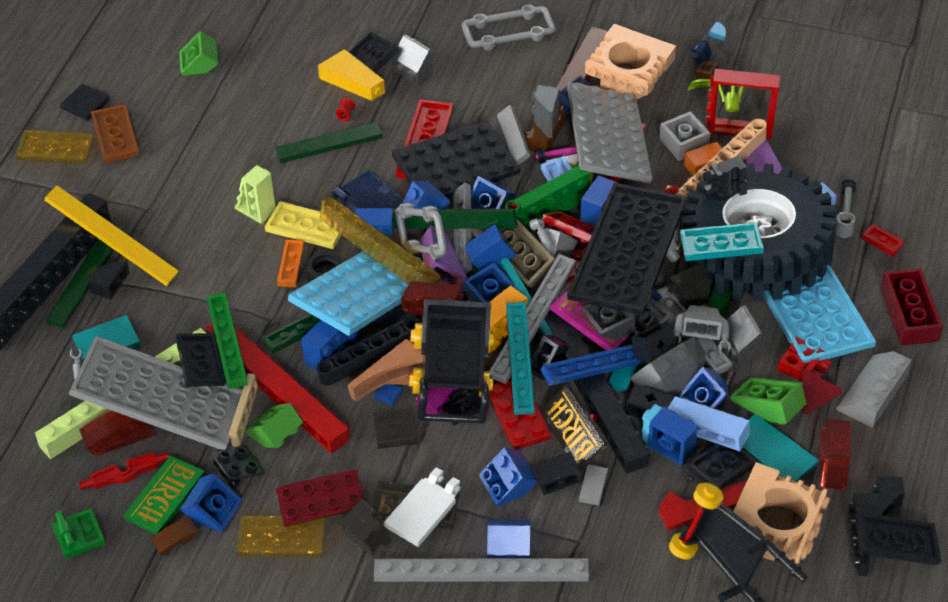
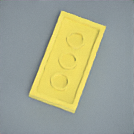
(301, 224)

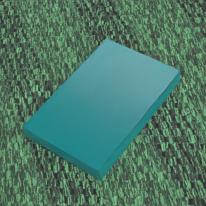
(116, 331)

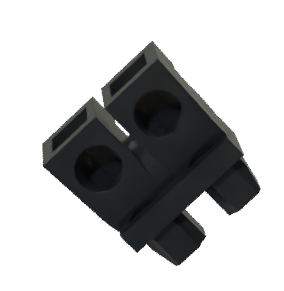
(726, 179)

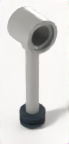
(845, 220)

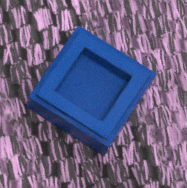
(388, 394)

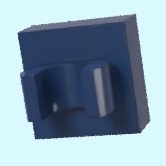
(702, 51)

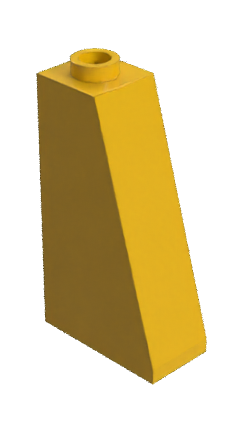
(351, 75)

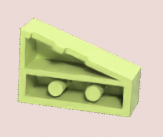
(256, 195)

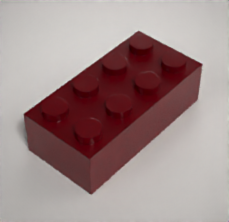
(911, 307)

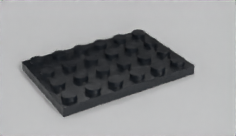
(457, 158)

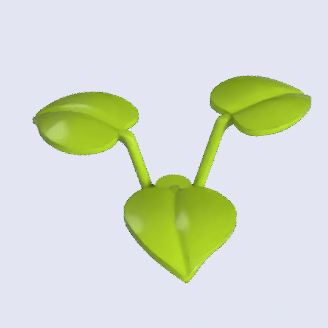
(731, 99)

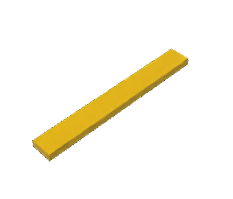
(111, 235)

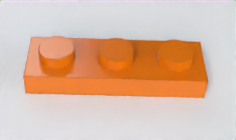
(290, 263)

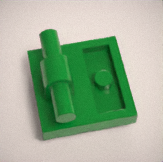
(77, 533)

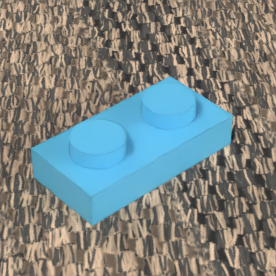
(647, 417)

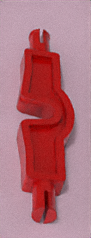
(113, 474)

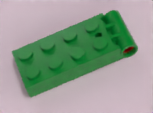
(556, 195)

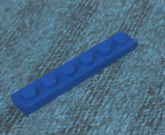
(590, 365)

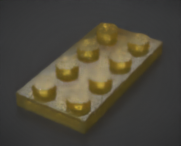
(54, 146)
(270, 538)

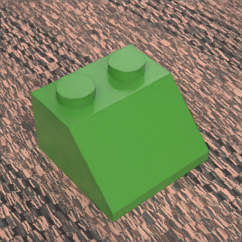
(198, 55)
(275, 425)

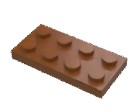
(115, 133)

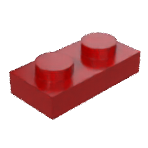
(883, 240)

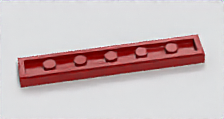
(685, 512)

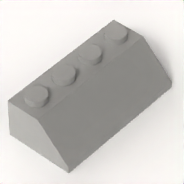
(875, 387)

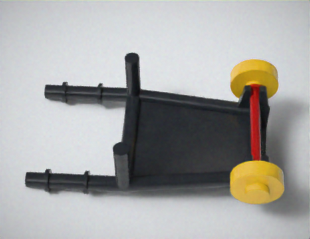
(729, 542)

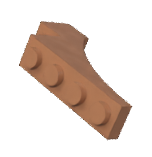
(391, 367)

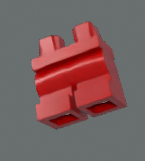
(794, 367)

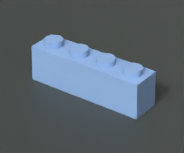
(713, 424)

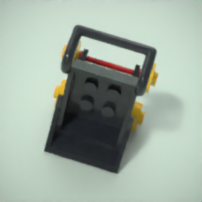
(453, 347)

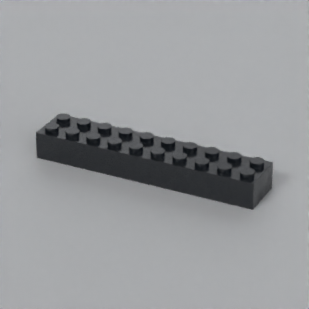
(46, 269)

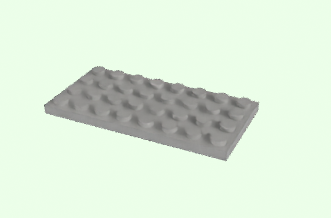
(608, 132)
(155, 393)

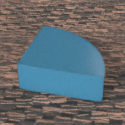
(718, 31)

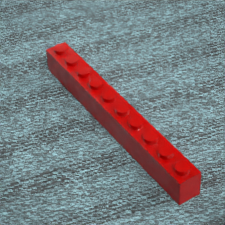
(285, 389)

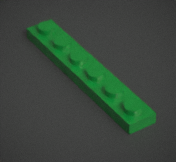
(226, 341)

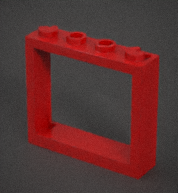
(741, 79)

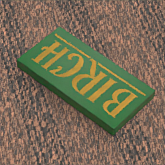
(163, 495)

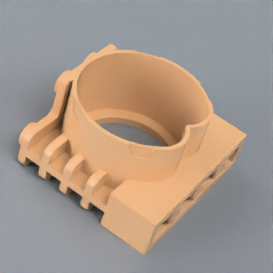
(630, 47)
(769, 489)

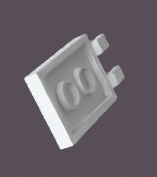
(423, 508)

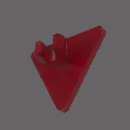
(817, 391)

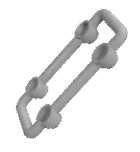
(527, 11)
(414, 246)

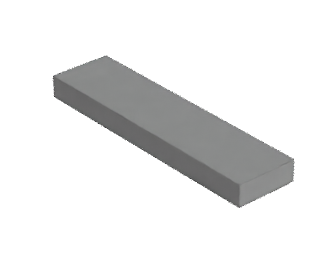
(513, 134)

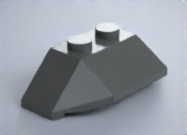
(673, 369)

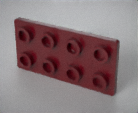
(319, 497)

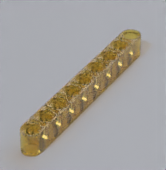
(375, 243)

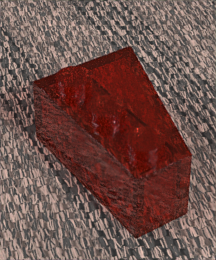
(416, 292)
(114, 432)
(835, 453)

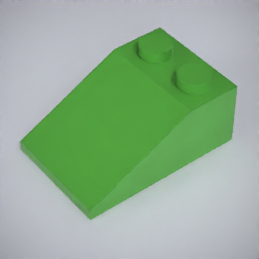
(771, 399)

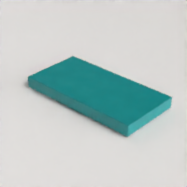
(721, 241)
(777, 450)

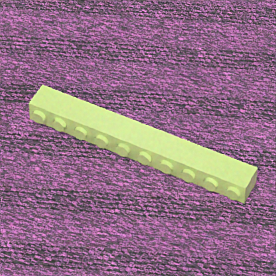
(65, 430)

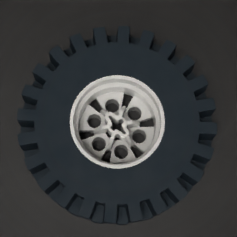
(794, 228)

